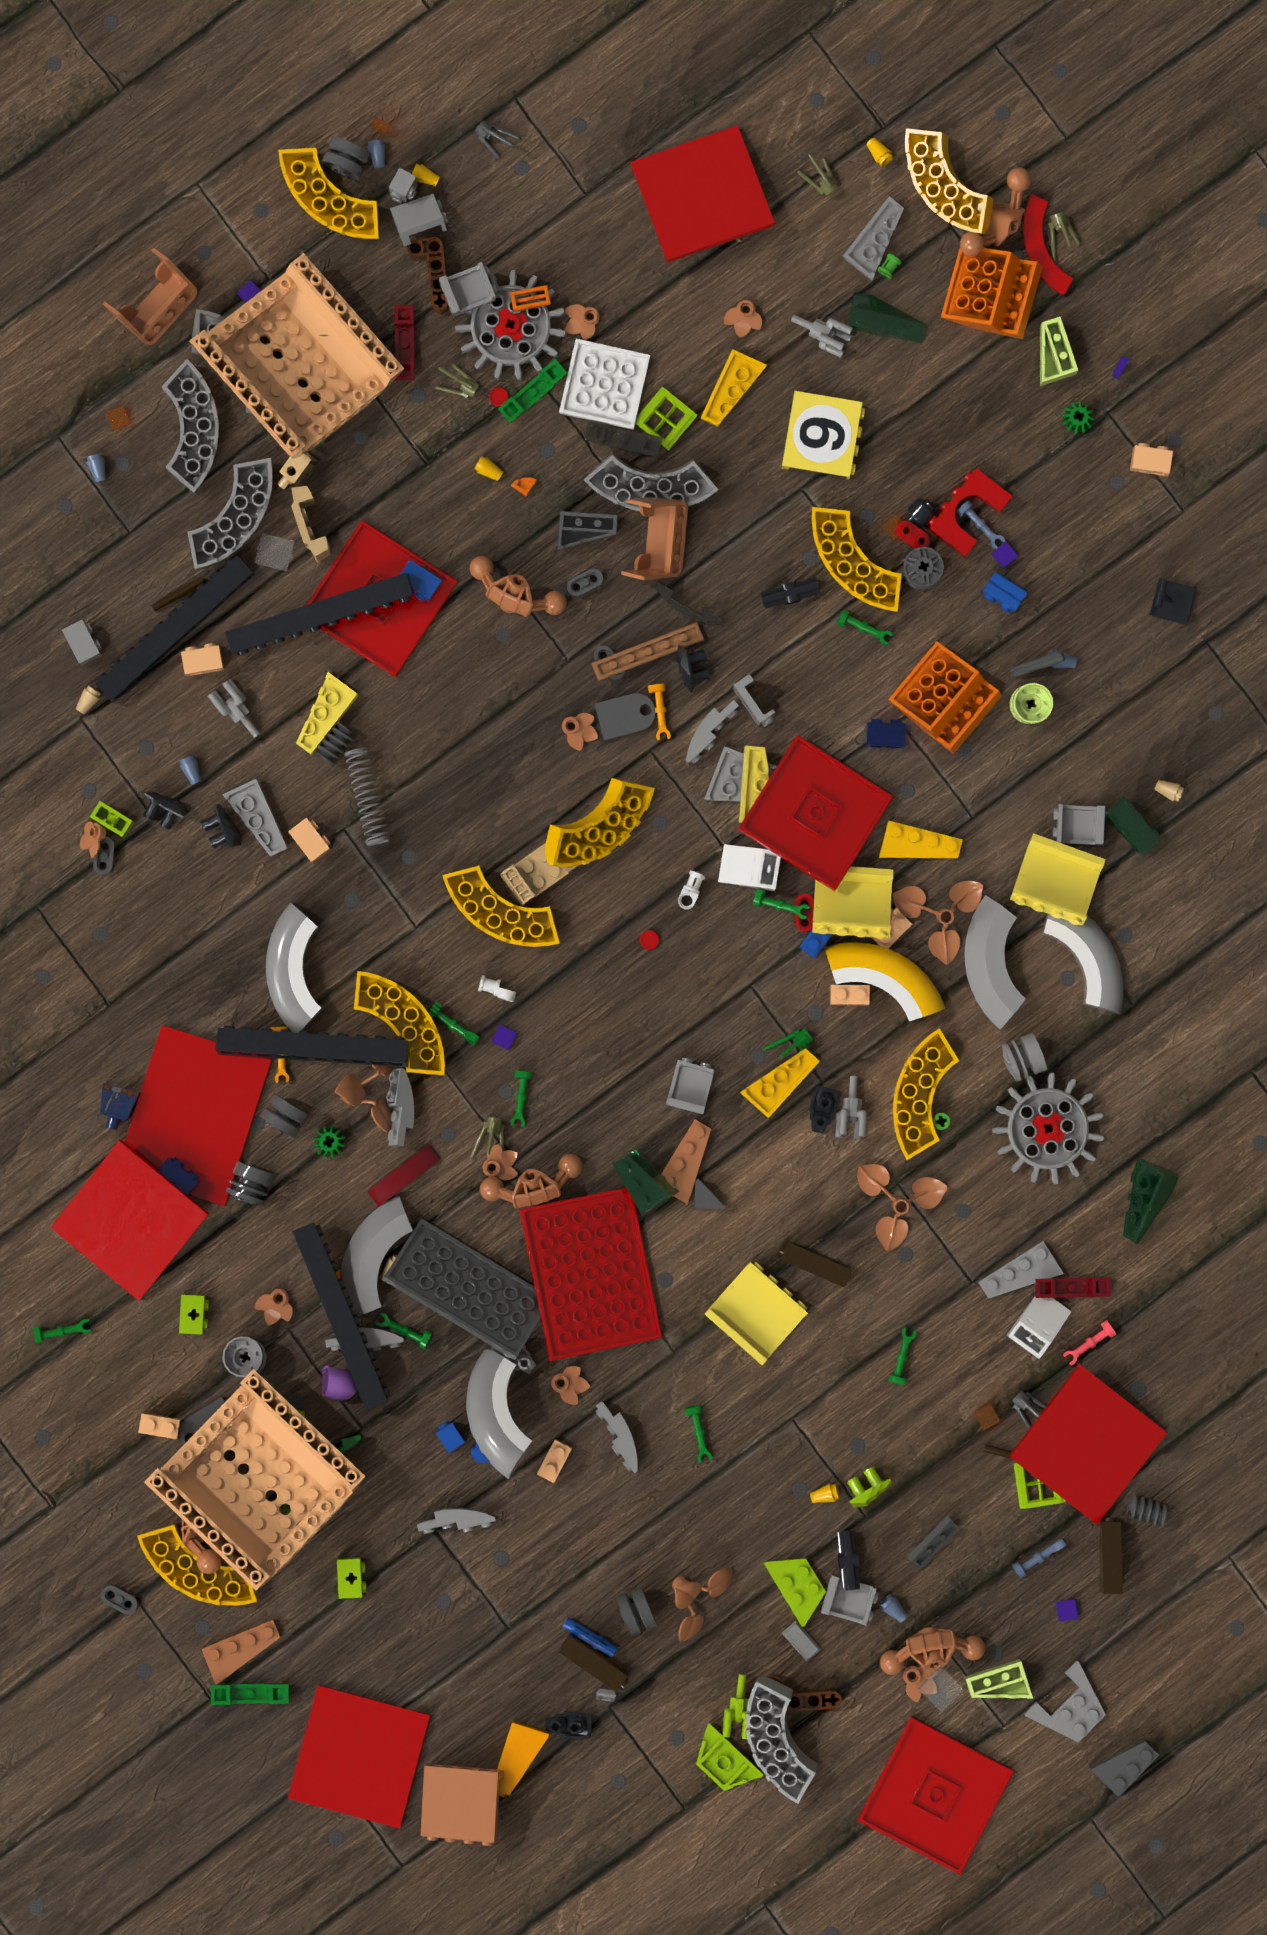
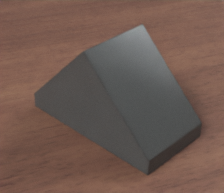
(704, 1198)

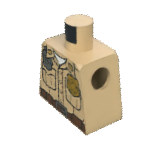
(302, 466)

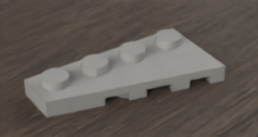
(870, 244)
(255, 811)
(1021, 1271)

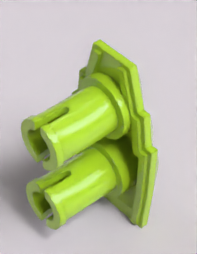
(863, 1497)

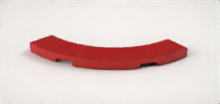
(1036, 249)

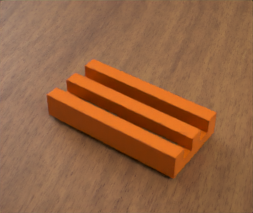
(532, 305)

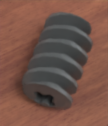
(335, 743)
(1143, 1509)

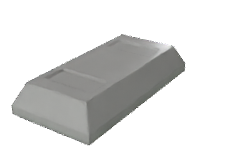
(801, 1641)
(605, 1695)

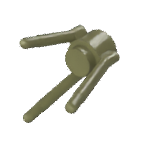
(828, 185)
(1061, 223)
(468, 386)
(493, 1126)

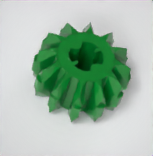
(1080, 411)
(335, 1144)

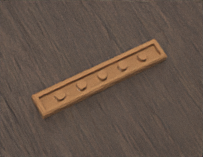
(647, 651)

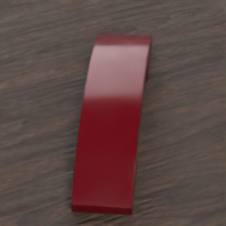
(405, 341)
(403, 1175)
(1073, 1287)

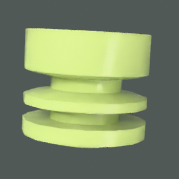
(1041, 699)

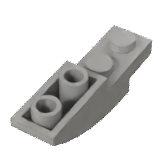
(704, 737)
(401, 1099)
(375, 1337)
(624, 1443)
(464, 1517)

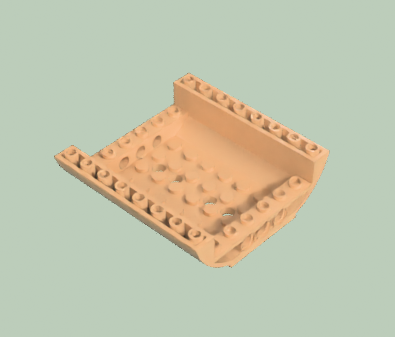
(341, 368)
(282, 1457)

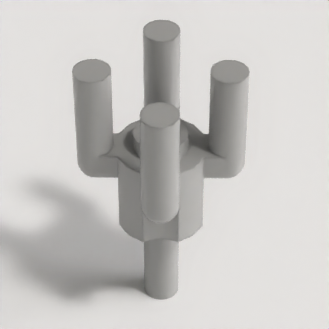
(826, 332)
(234, 706)
(851, 1114)

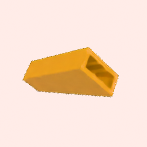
(518, 1753)

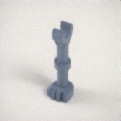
(980, 523)
(1021, 1569)

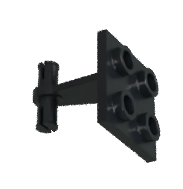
(1172, 601)

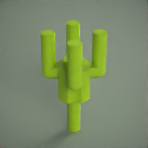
(736, 1710)

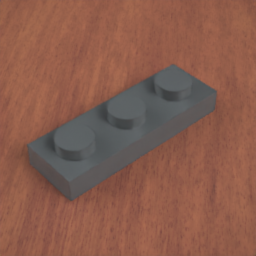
(933, 1543)

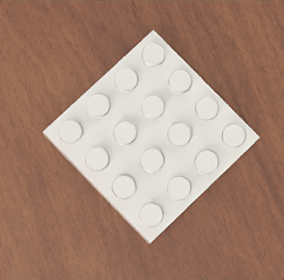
(604, 384)

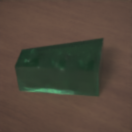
(1132, 826)
(643, 1182)

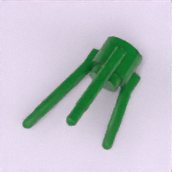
(801, 1039)

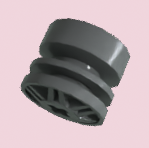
(917, 578)
(249, 1183)

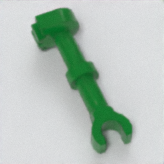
(863, 626)
(780, 905)
(435, 1011)
(521, 1096)
(59, 1331)
(405, 1331)
(901, 1359)
(699, 1432)

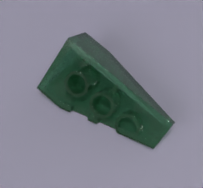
(882, 319)
(1149, 1194)

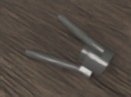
(487, 130)
(1022, 1401)

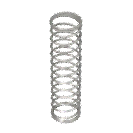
(355, 753)

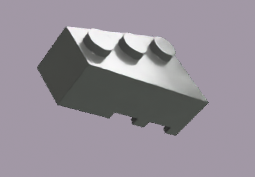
(584, 527)
(1125, 1766)

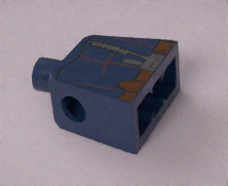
(117, 1104)

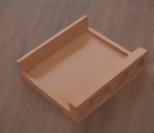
(460, 1804)

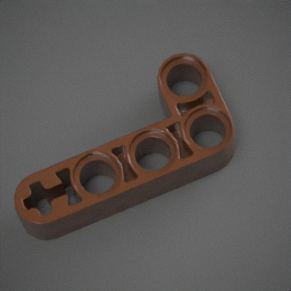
(434, 275)
(804, 1696)

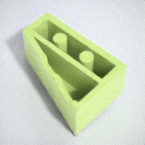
(1055, 353)
(1000, 1682)

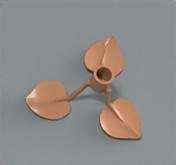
(946, 943)
(353, 1094)
(892, 1230)
(687, 1591)

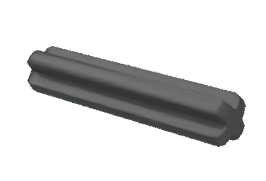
(1037, 664)

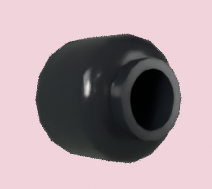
(921, 512)

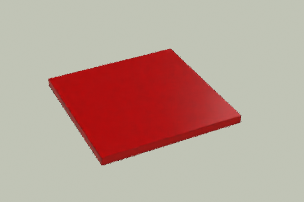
(702, 194)
(388, 633)
(815, 813)
(129, 1220)
(1087, 1444)
(358, 1756)
(935, 1795)

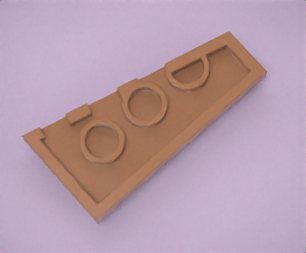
(686, 1160)
(235, 1651)

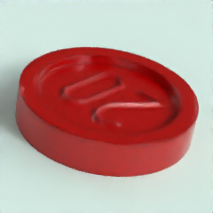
(498, 396)
(649, 940)

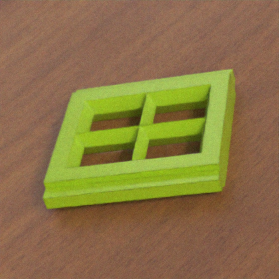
(677, 429)
(1022, 1491)

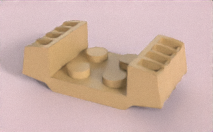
(303, 498)
(533, 875)

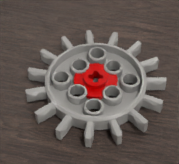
(511, 356)
(1078, 1133)

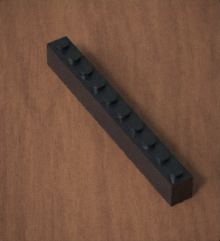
(319, 613)
(174, 629)
(313, 1047)
(340, 1315)

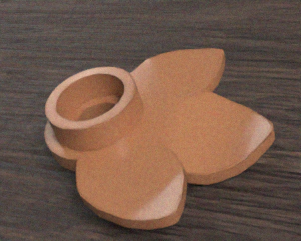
(743, 321)
(579, 322)
(582, 732)
(91, 839)
(503, 1161)
(273, 1309)
(573, 1384)
(913, 1684)

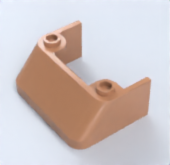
(161, 306)
(664, 538)

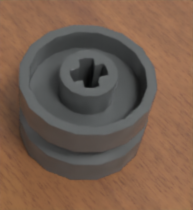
(345, 158)
(284, 1115)
(633, 1612)

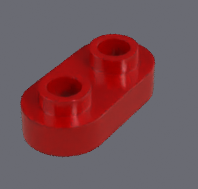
(913, 535)
(805, 912)

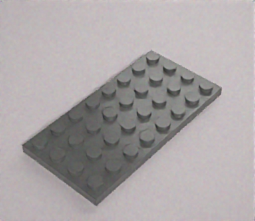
(466, 1288)

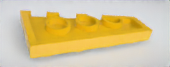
(732, 384)
(912, 842)
(778, 1084)

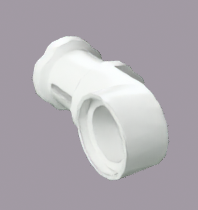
(690, 890)
(493, 987)

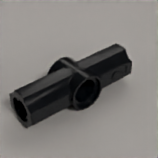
(790, 593)
(848, 1560)

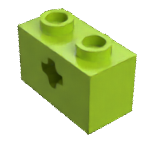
(112, 819)
(188, 1304)
(345, 1587)

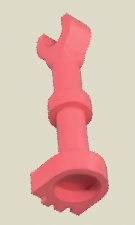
(1091, 1342)

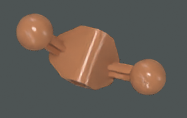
(1004, 216)
(513, 591)
(533, 1185)
(207, 1559)
(932, 1650)

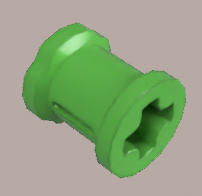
(889, 266)
(943, 1116)

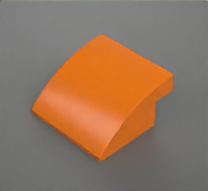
(992, 292)
(945, 697)

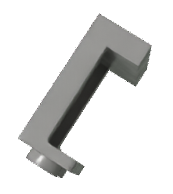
(418, 216)
(468, 289)
(740, 690)
(1079, 824)
(690, 1086)
(849, 1605)

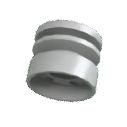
(1023, 1057)
(240, 1346)

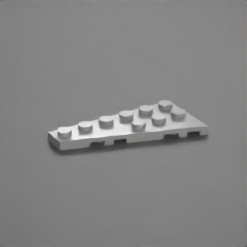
(727, 777)

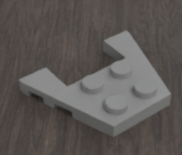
(1077, 1713)

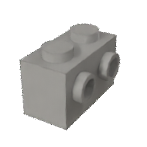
(403, 187)
(82, 642)

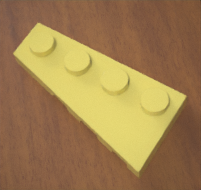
(328, 709)
(753, 778)

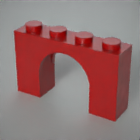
(977, 487)

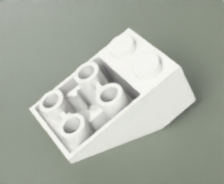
(749, 867)
(1039, 1325)

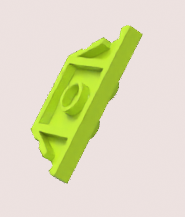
(797, 1585)
(724, 1761)

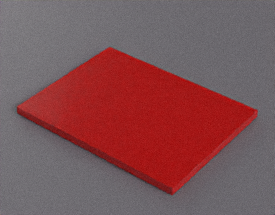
(197, 1109)
(590, 1273)

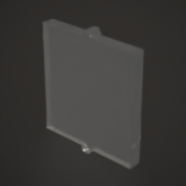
(274, 552)
(940, 1689)

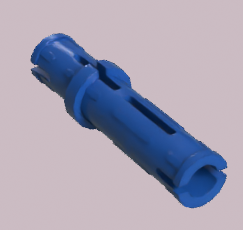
(590, 1637)

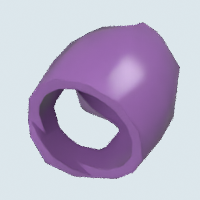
(337, 1384)

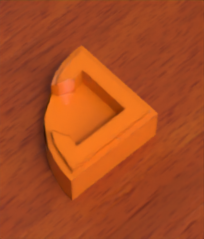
(524, 485)

